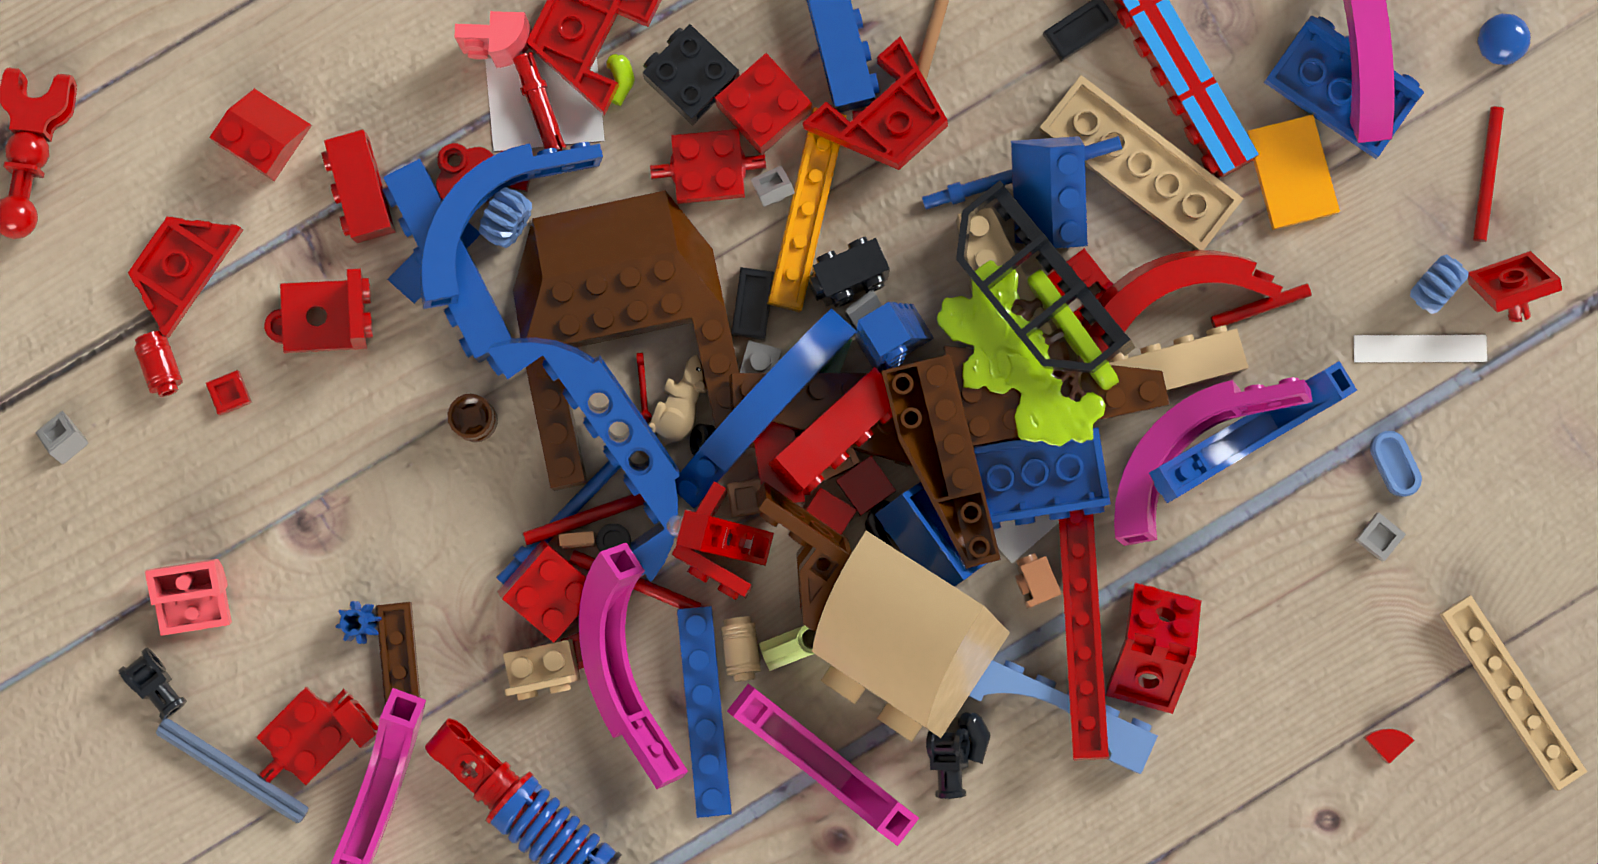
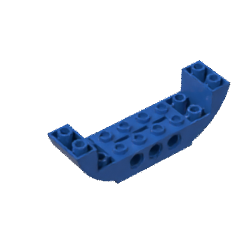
(582, 378)

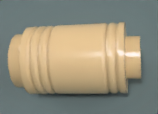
(740, 648)

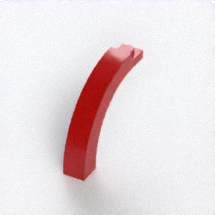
(1171, 272)

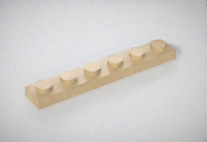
(1513, 693)

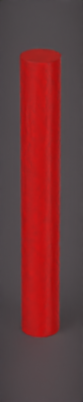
(1261, 306)

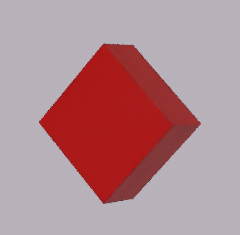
(865, 485)
(831, 510)
(357, 723)

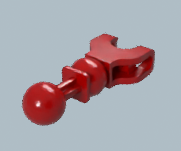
(27, 149)

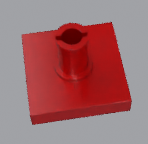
(1514, 284)

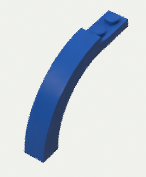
(476, 187)
(762, 406)
(1248, 435)

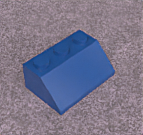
(1052, 187)

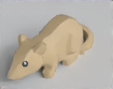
(677, 416)

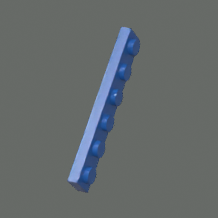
(704, 711)

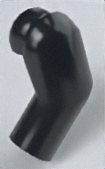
(873, 524)
(978, 734)

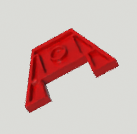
(572, 34)
(895, 123)

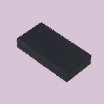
(1080, 28)
(751, 304)

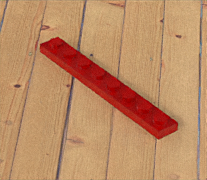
(1083, 637)

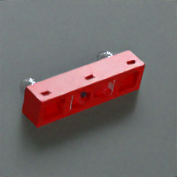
(721, 537)

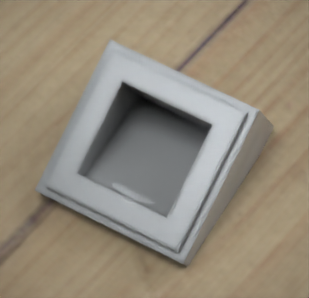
(862, 307)
(61, 438)

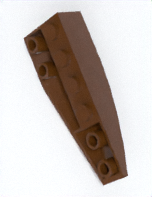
(941, 450)

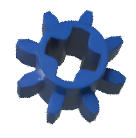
(366, 619)

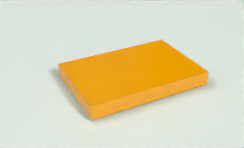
(1293, 172)

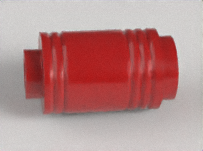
(158, 363)

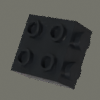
(689, 73)
(847, 273)

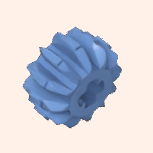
(505, 217)
(1439, 284)

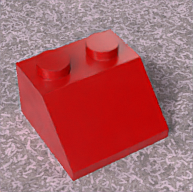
(260, 133)

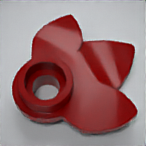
(451, 175)

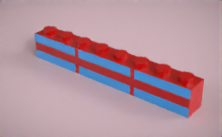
(1188, 83)

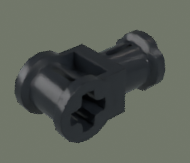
(150, 681)
(949, 757)

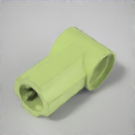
(785, 648)

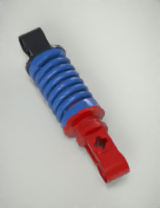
(517, 802)

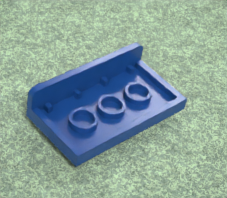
(1318, 79)
(1042, 479)

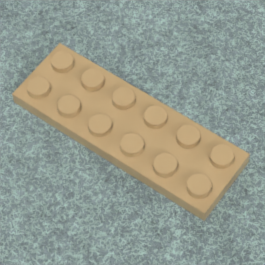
(1147, 167)

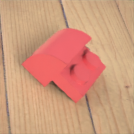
(501, 39)
(189, 596)

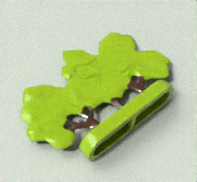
(1006, 363)

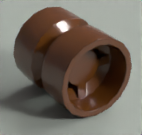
(472, 418)

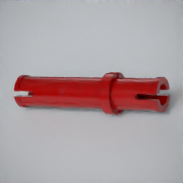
(534, 89)

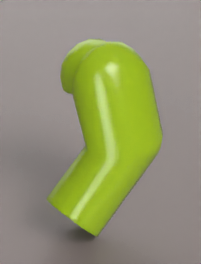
(623, 74)

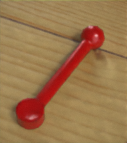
(642, 386)

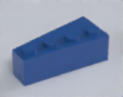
(891, 334)

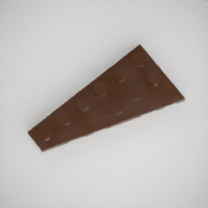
(815, 400)
(993, 414)

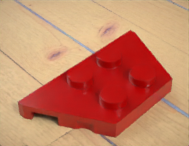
(179, 265)

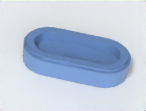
(1395, 463)

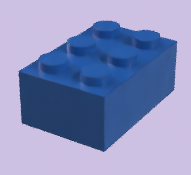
(922, 536)

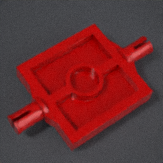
(708, 166)
(304, 736)

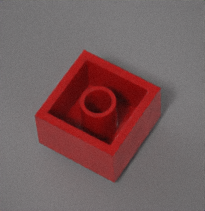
(763, 104)
(545, 591)

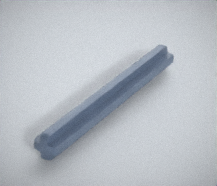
(232, 770)

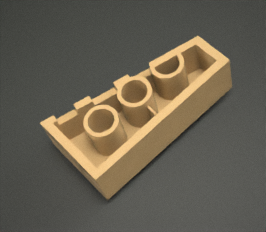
(988, 243)

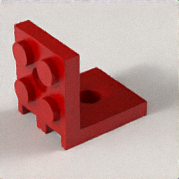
(346, 319)
(704, 568)
(1156, 648)

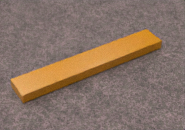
(803, 222)

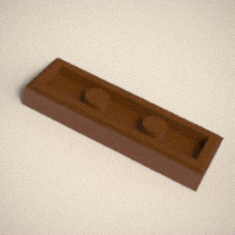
(398, 649)

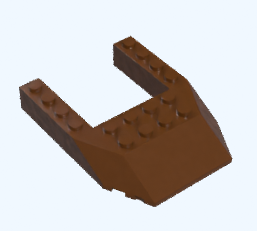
(613, 277)

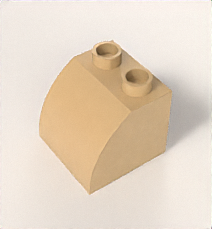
(904, 639)

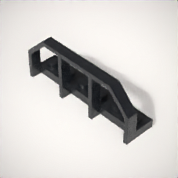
(1050, 260)

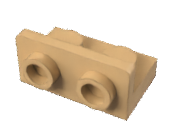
(541, 667)

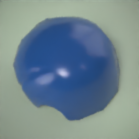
(1504, 39)

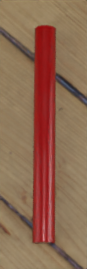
(1488, 174)
(582, 518)
(642, 585)

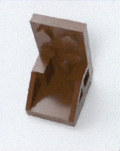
(818, 540)

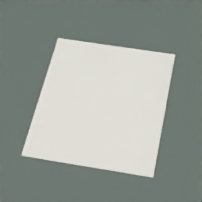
(512, 116)

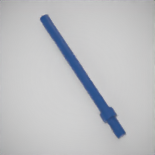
(957, 193)
(569, 509)

